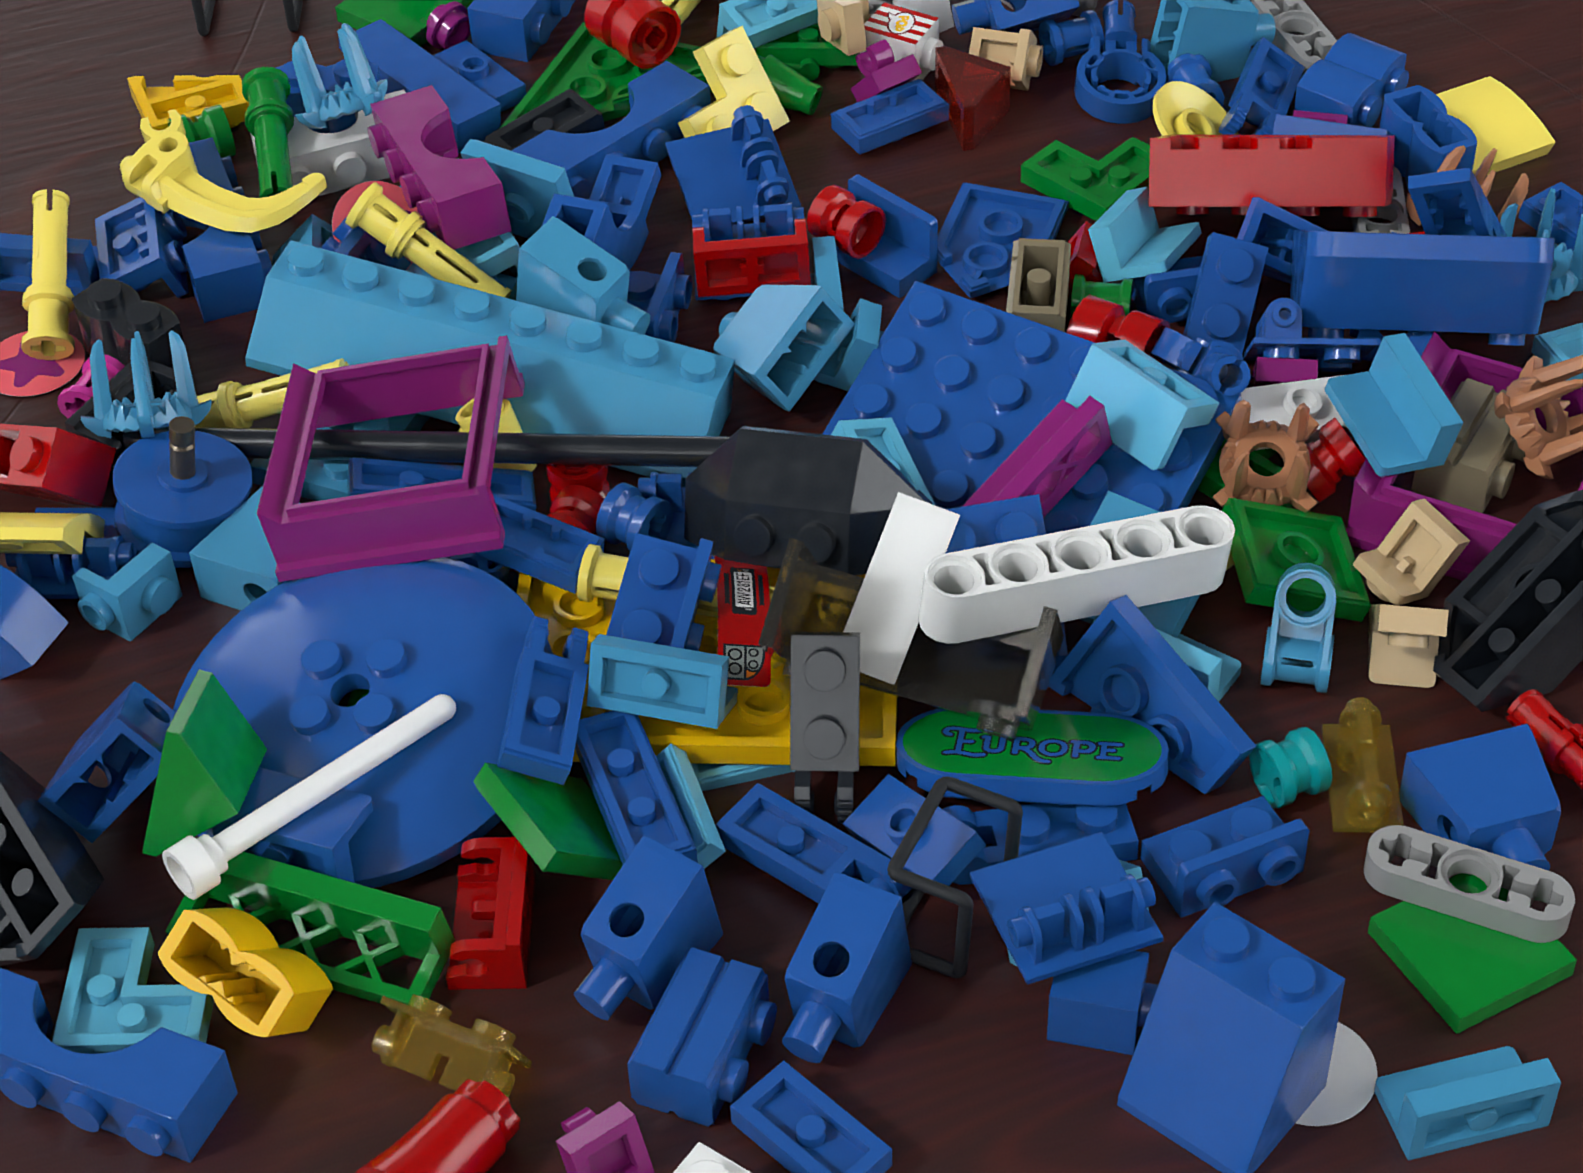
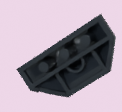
(797, 487)
(1519, 611)
(42, 869)

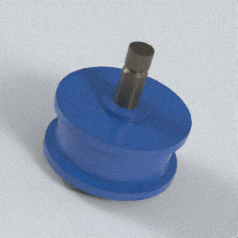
(178, 488)

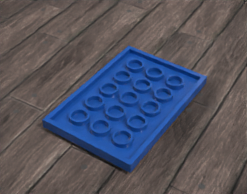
(979, 381)

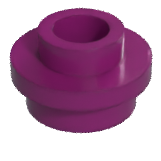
(448, 25)

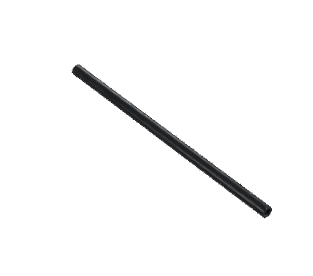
(452, 446)

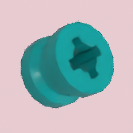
(1291, 767)

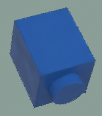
(1102, 1003)

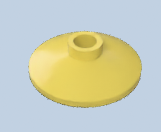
(1186, 110)

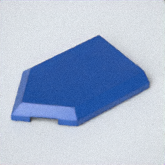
(981, 230)

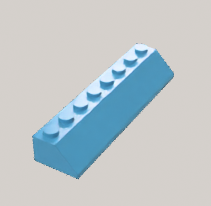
(573, 368)

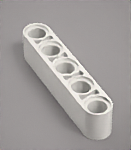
(1074, 571)

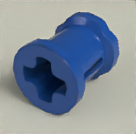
(1069, 36)
(1196, 71)

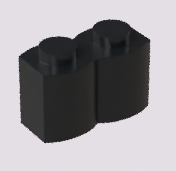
(115, 312)

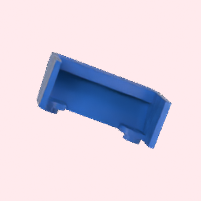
(1421, 283)

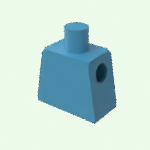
(1211, 28)
(577, 278)
(783, 339)
(235, 559)

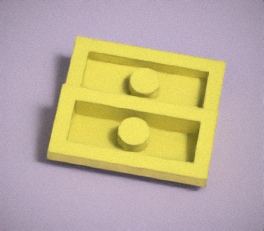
(1499, 122)
(48, 532)

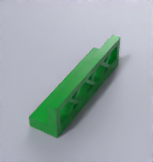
(336, 911)

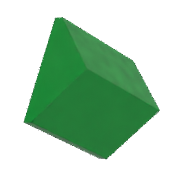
(203, 766)

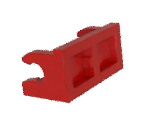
(748, 263)
(492, 916)

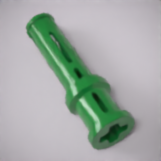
(269, 122)

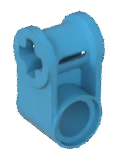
(1300, 633)

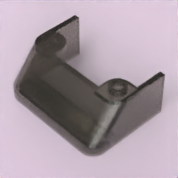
(985, 678)

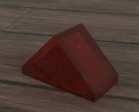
(975, 93)

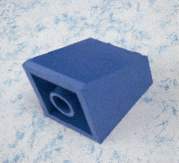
(1233, 1042)

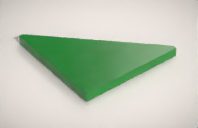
(596, 75)

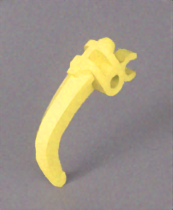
(168, 179)

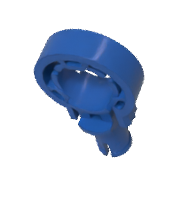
(1119, 62)
(1214, 362)

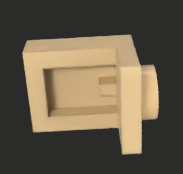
(843, 24)
(1012, 50)
(1412, 555)

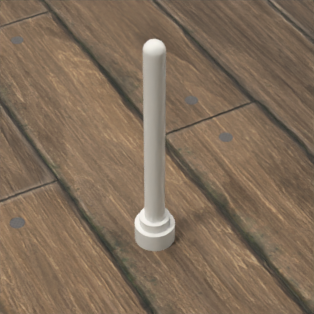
(199, 862)

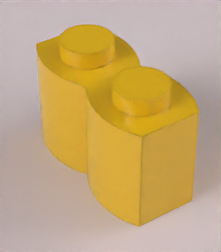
(245, 971)

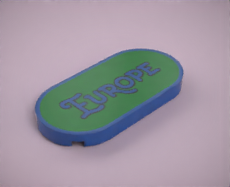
(1061, 761)

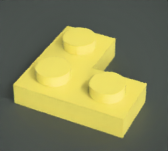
(735, 81)

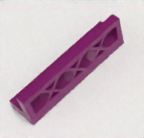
(1051, 456)

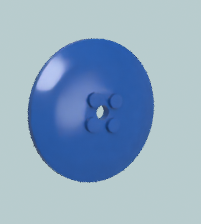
(404, 639)

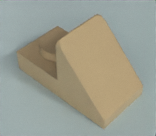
(1404, 644)

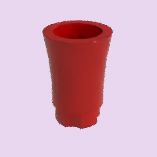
(456, 1136)

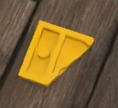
(189, 98)

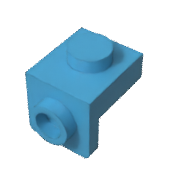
(856, 347)
(132, 595)

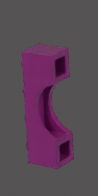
(455, 196)

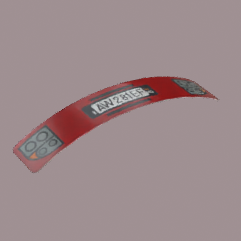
(742, 611)

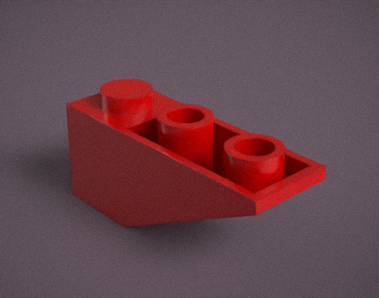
(54, 464)

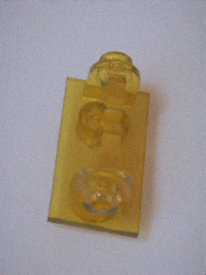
(1363, 770)
(425, 1034)

